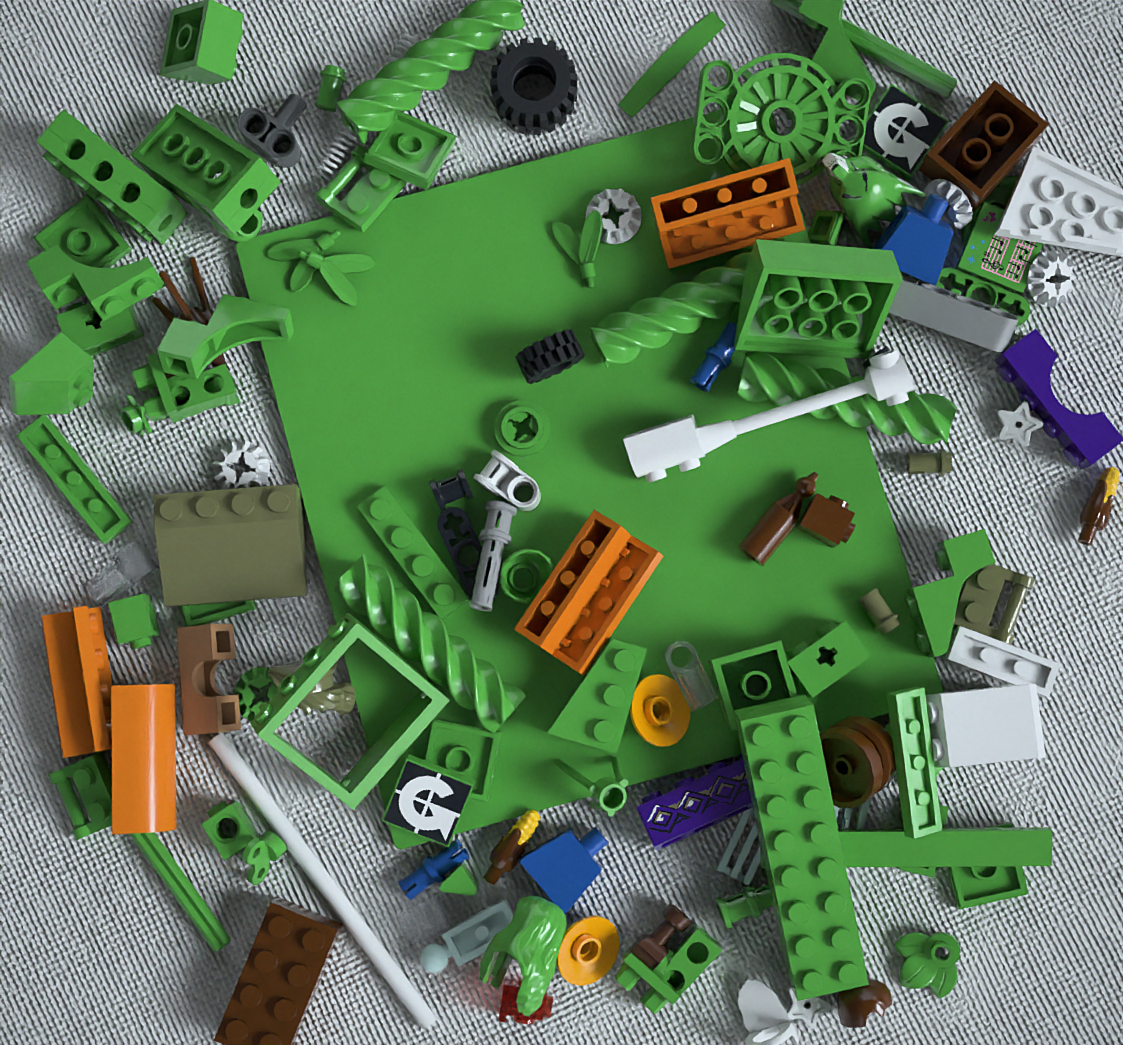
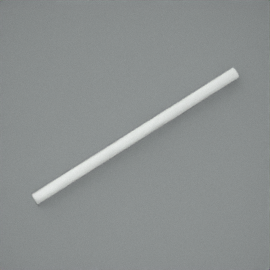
(322, 880)

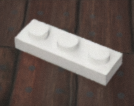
(1002, 660)

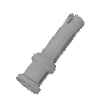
(499, 539)

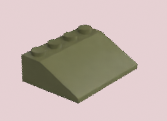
(231, 545)

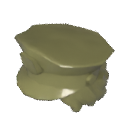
(324, 695)

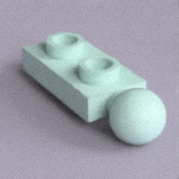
(467, 938)

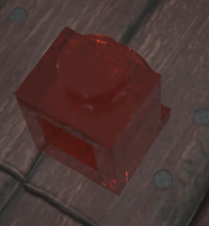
(509, 1005)

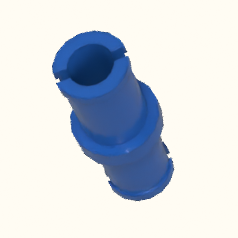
(716, 359)
(433, 869)

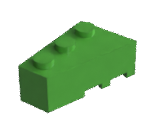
(603, 699)

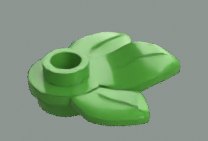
(924, 966)

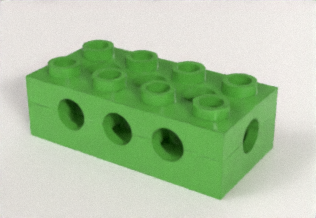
(111, 179)
(227, 199)

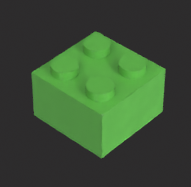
(751, 679)

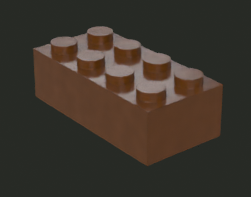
(279, 977)

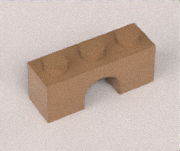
(203, 705)

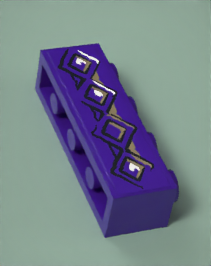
(696, 804)

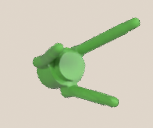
(607, 792)

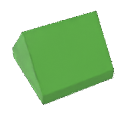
(826, 227)
(460, 882)

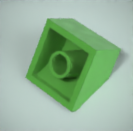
(202, 43)
(53, 380)

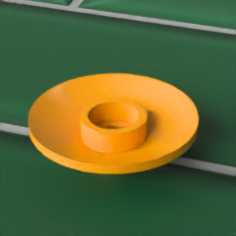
(670, 711)
(588, 950)

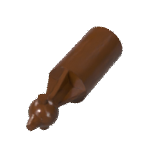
(777, 522)

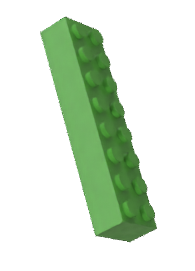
(801, 846)

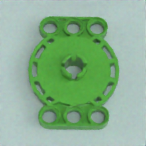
(799, 95)

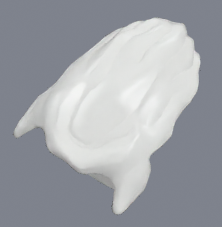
(764, 1015)

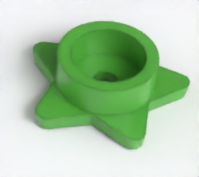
(134, 417)

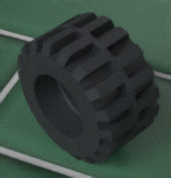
(530, 59)

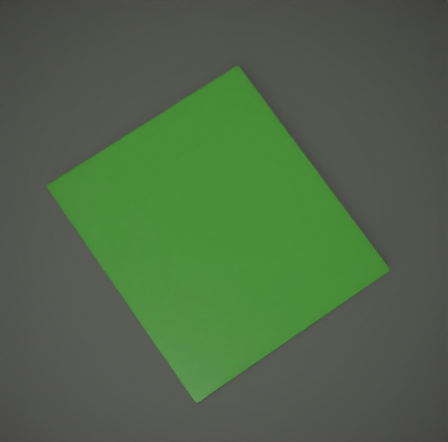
(413, 394)

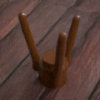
(187, 314)

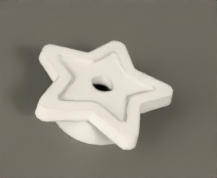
(1028, 422)
(808, 1015)

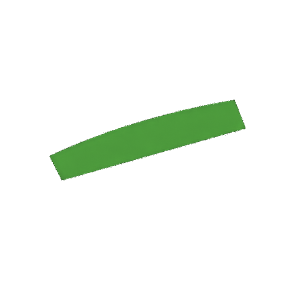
(671, 63)

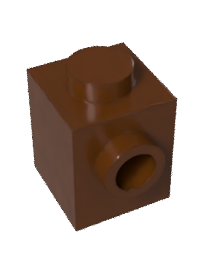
(827, 520)

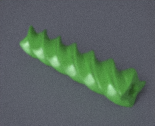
(428, 65)
(678, 310)
(923, 416)
(425, 640)

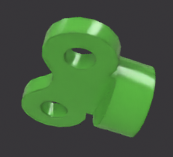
(260, 852)

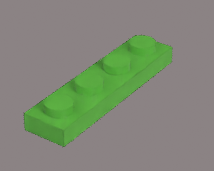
(75, 479)
(413, 552)
(914, 762)

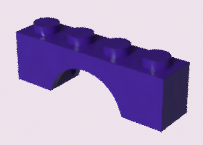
(1029, 369)

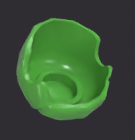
(524, 574)

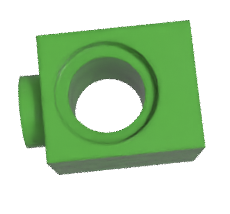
(134, 621)
(245, 833)

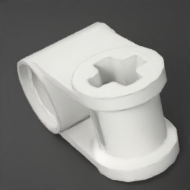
(504, 478)

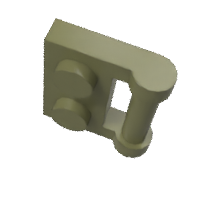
(980, 596)

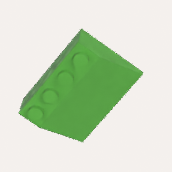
(815, 299)

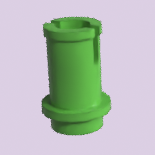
(330, 87)

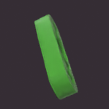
(993, 291)

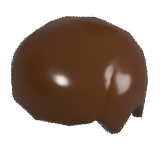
(857, 1003)

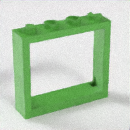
(388, 746)

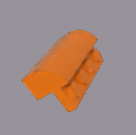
(727, 213)
(588, 592)
(79, 679)
(143, 758)

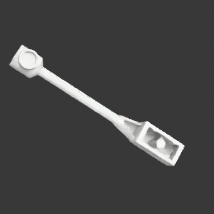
(684, 442)

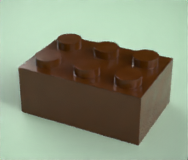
(985, 144)

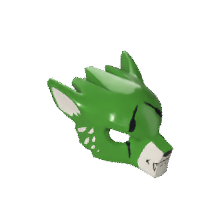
(866, 194)

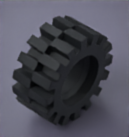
(550, 356)

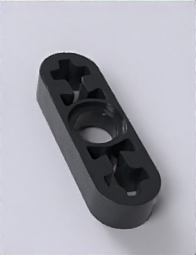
(448, 535)

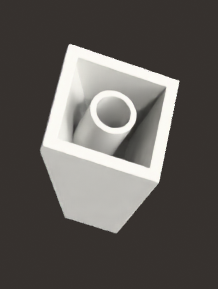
(985, 725)

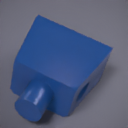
(919, 239)
(565, 865)

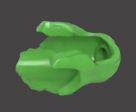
(534, 942)

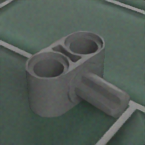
(275, 130)

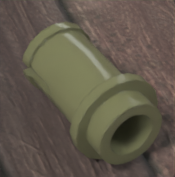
(929, 463)
(879, 612)

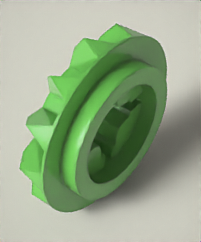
(518, 412)
(258, 678)

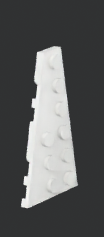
(1063, 207)

